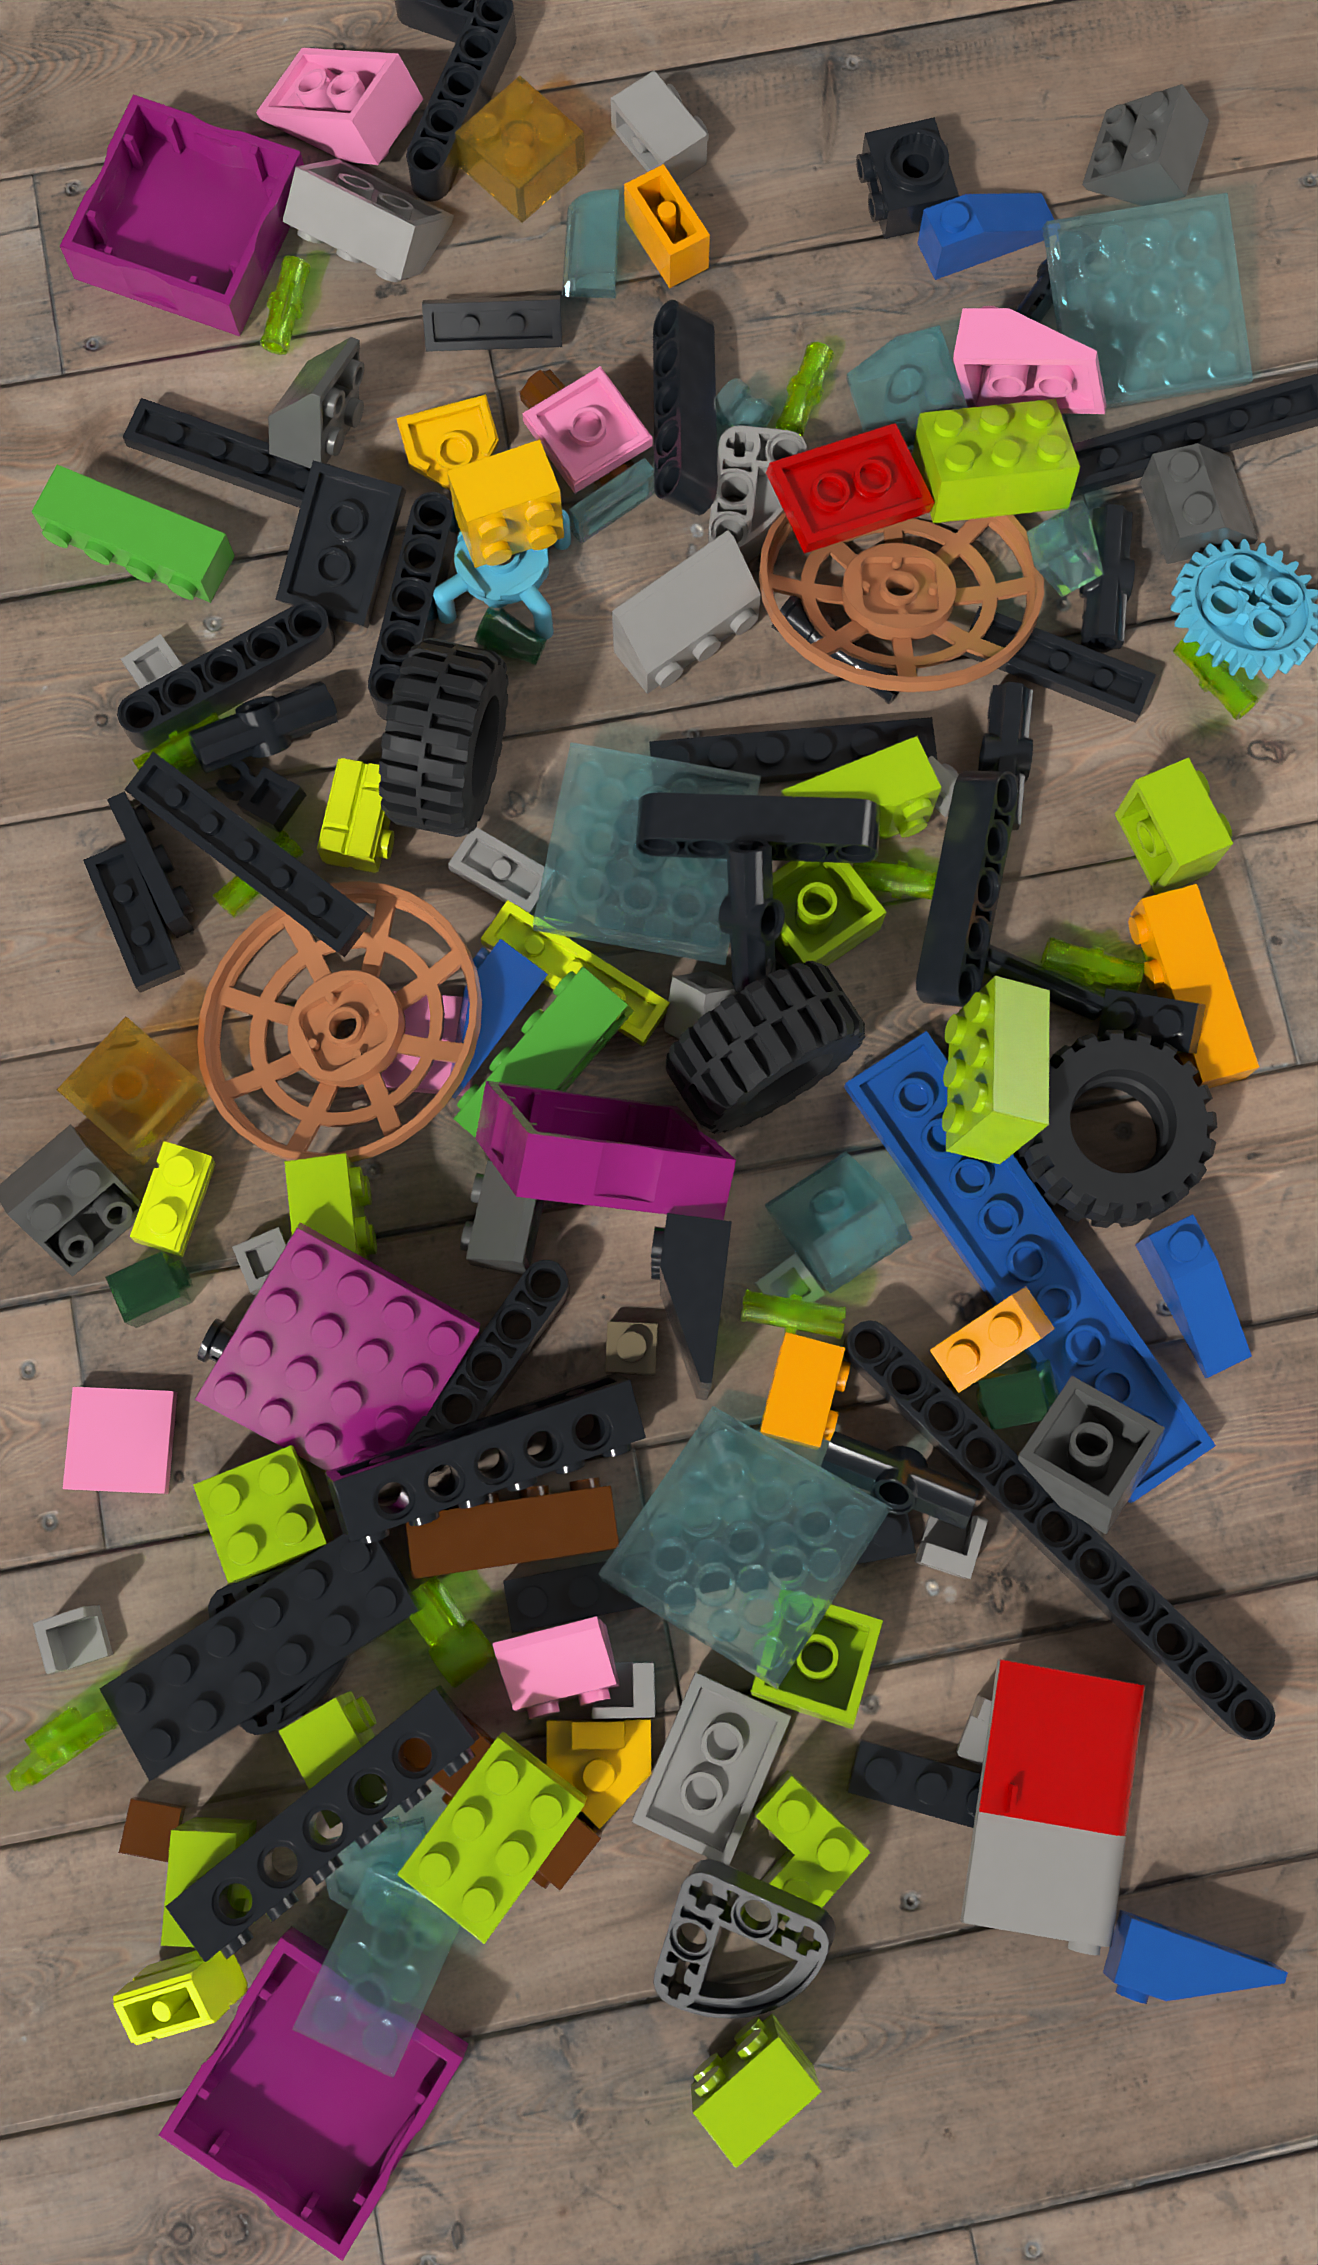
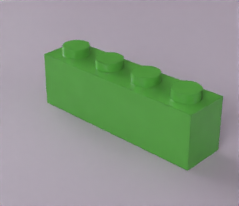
(133, 534)
(555, 1042)

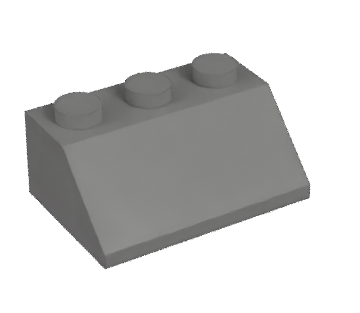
(365, 218)
(686, 614)

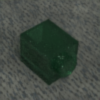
(150, 1289)
(1017, 1394)

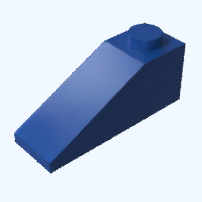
(980, 229)
(505, 986)
(1196, 1294)
(1177, 1965)

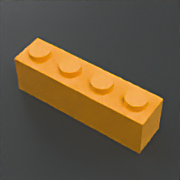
(1188, 966)

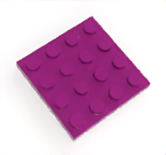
(336, 1355)

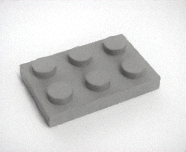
(711, 1769)

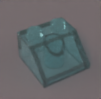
(906, 379)
(839, 1221)

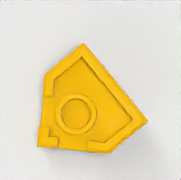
(448, 437)
(601, 1760)

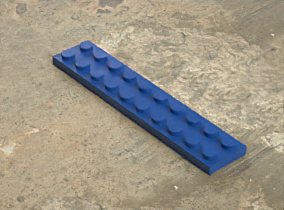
(1017, 1241)

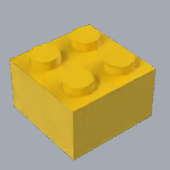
(507, 504)

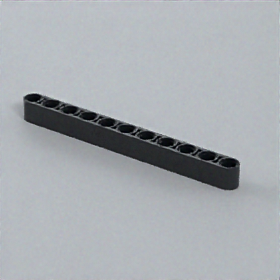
(1115, 1574)

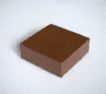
(149, 1828)

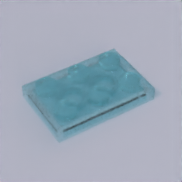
(378, 1973)

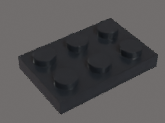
(341, 543)

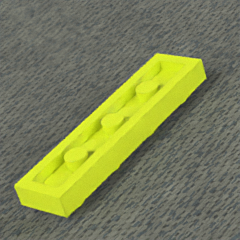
(561, 955)

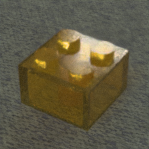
(521, 149)
(134, 1091)

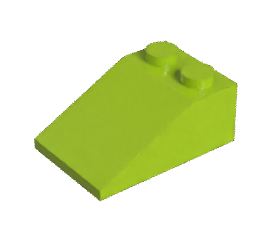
(893, 778)

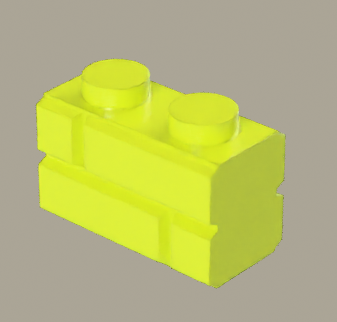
(354, 822)
(173, 1199)
(179, 1995)

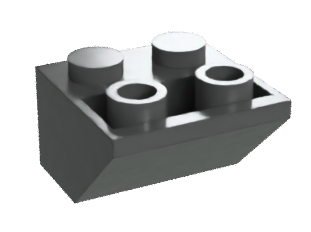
(1148, 148)
(319, 407)
(69, 1200)

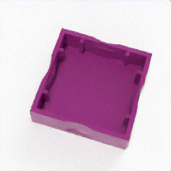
(183, 216)
(603, 1152)
(301, 2118)

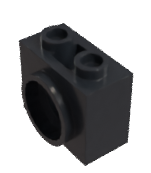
(888, 166)

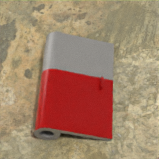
(1053, 1805)

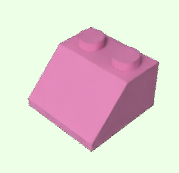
(558, 1667)

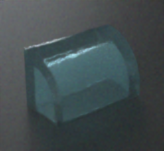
(592, 245)

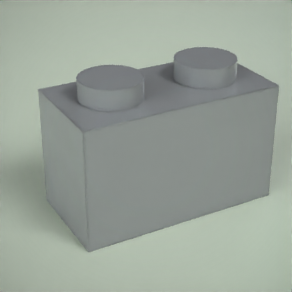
(659, 127)

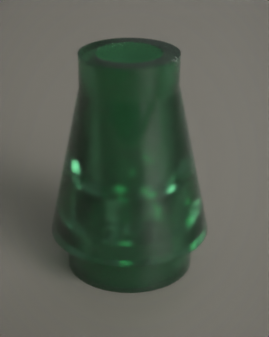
(509, 636)

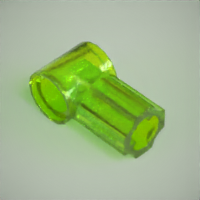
(454, 1642)

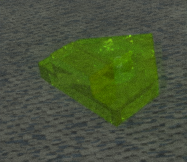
(58, 1744)

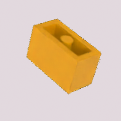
(666, 226)
(992, 1339)
(803, 1391)

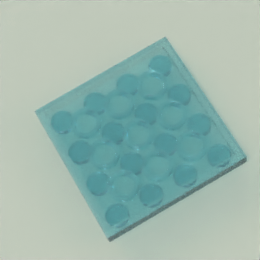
(1153, 297)
(610, 891)
(744, 1545)

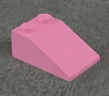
(344, 102)
(1018, 360)

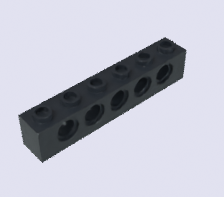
(358, 1484)
(204, 1906)

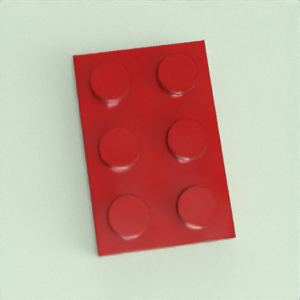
(849, 487)

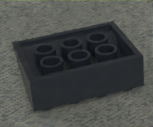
(691, 1267)

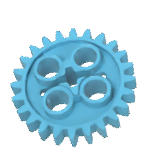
(1246, 608)

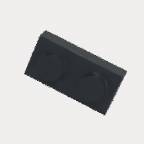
(1162, 1018)

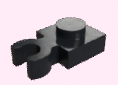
(264, 797)

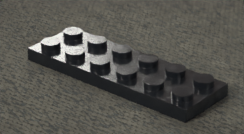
(258, 1651)

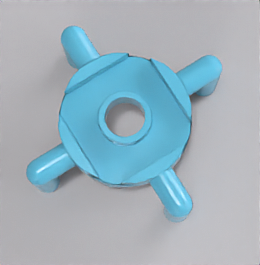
(502, 583)

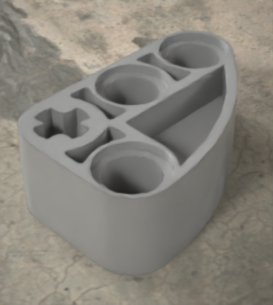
(747, 478)

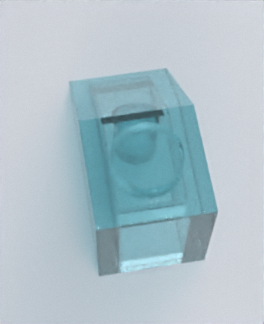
(1066, 549)

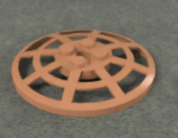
(907, 617)
(319, 1013)

